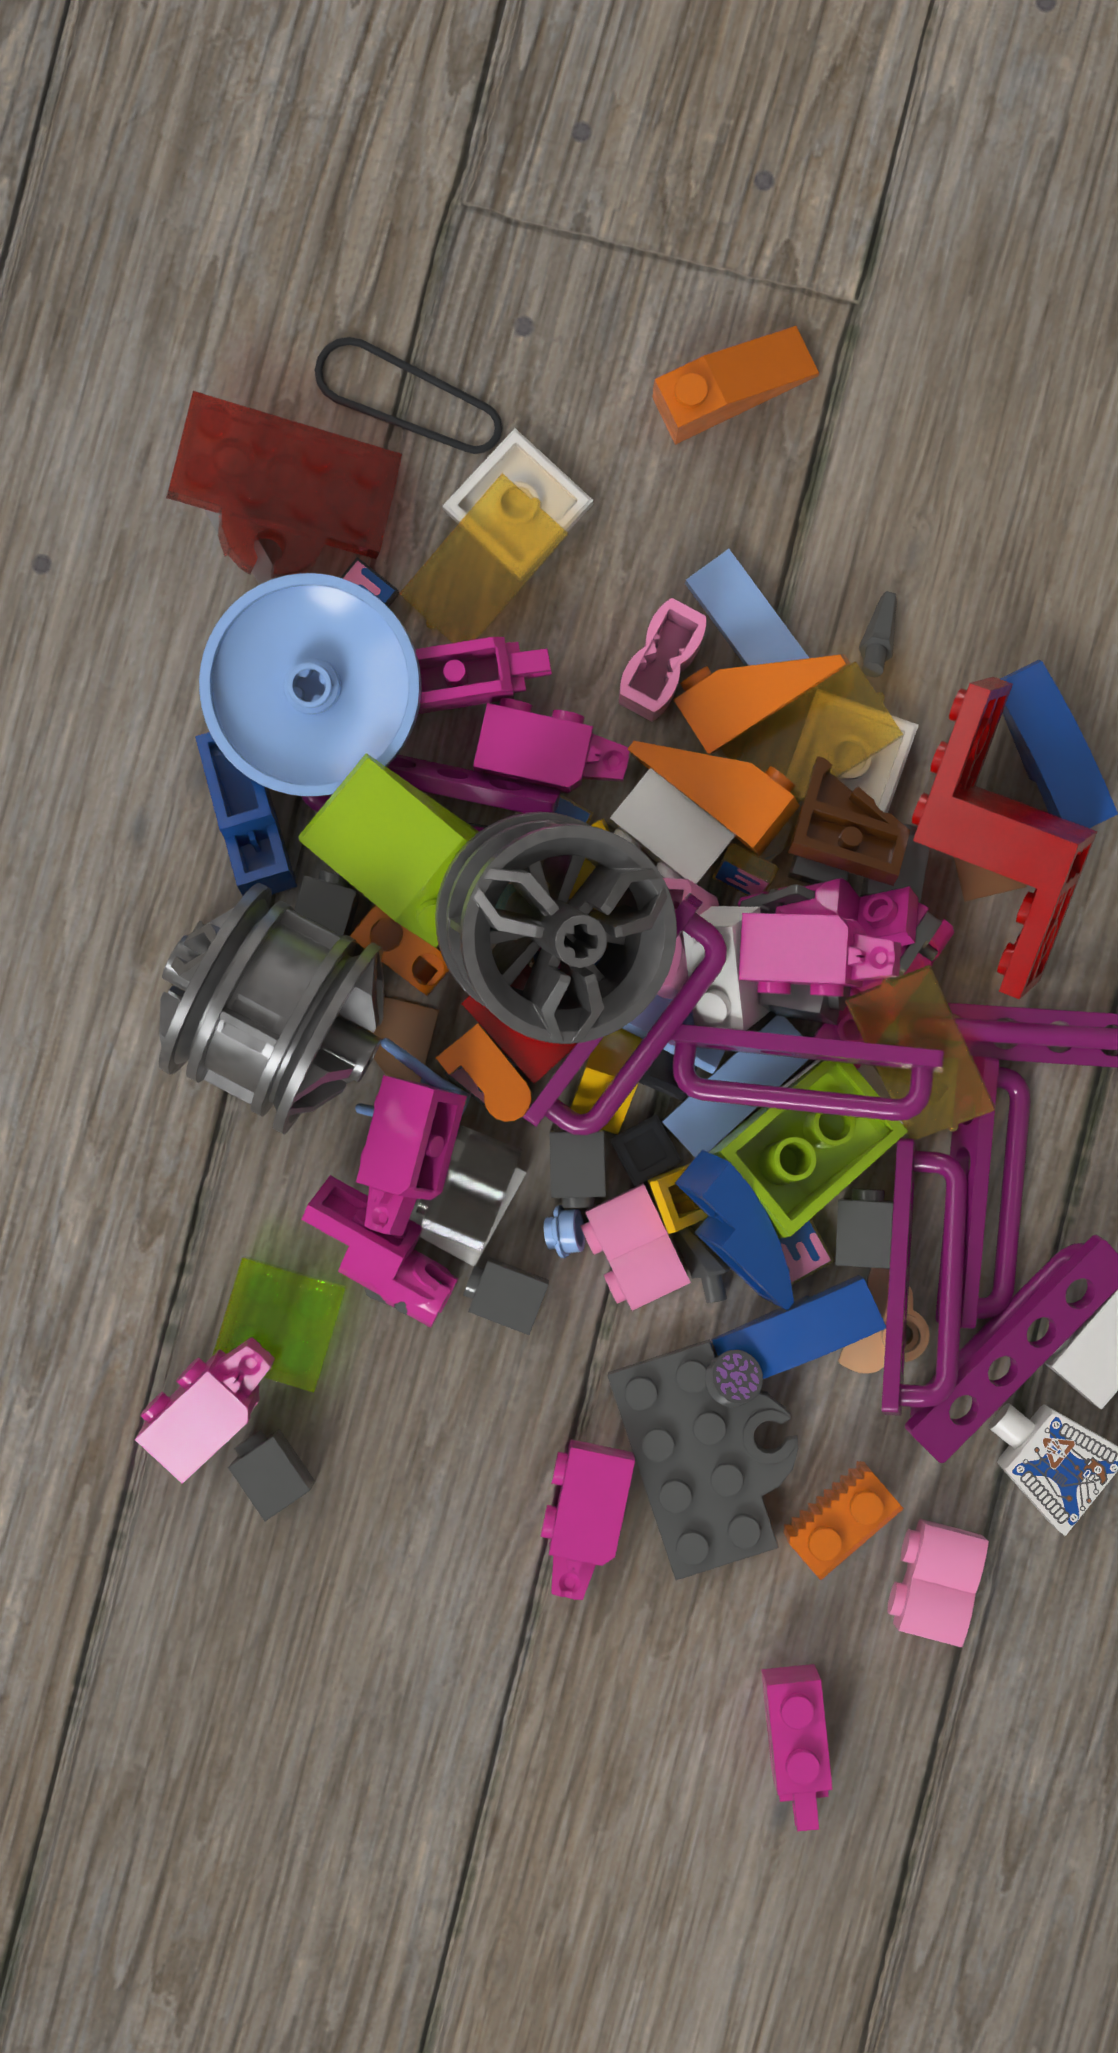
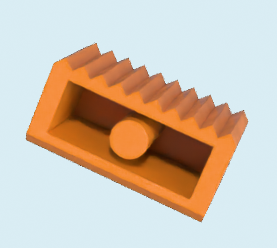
(841, 1520)

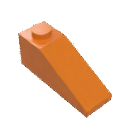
(731, 382)
(738, 698)
(729, 790)

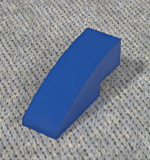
(1055, 748)
(246, 822)
(738, 1227)
(808, 1329)

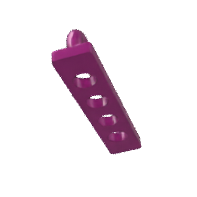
(468, 786)
(1033, 1032)
(650, 1047)
(920, 1062)
(974, 1142)
(1007, 1336)
(894, 1392)

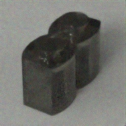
(472, 1189)

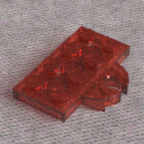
(282, 484)

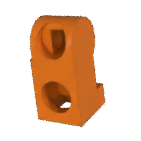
(402, 950)
(503, 1087)

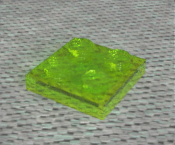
(287, 1315)

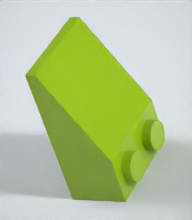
(388, 843)
(804, 1157)

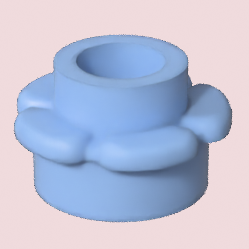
(564, 1231)

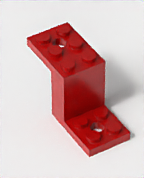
(1001, 833)

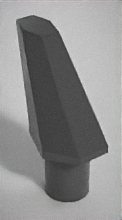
(878, 639)
(703, 1264)

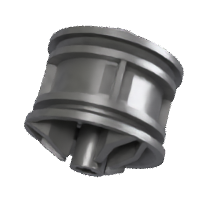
(631, 915)
(271, 1008)

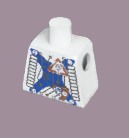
(1054, 1462)

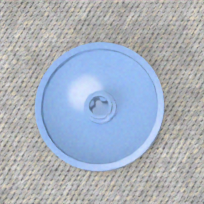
(308, 683)

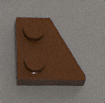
(848, 829)

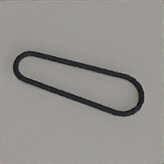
(397, 421)

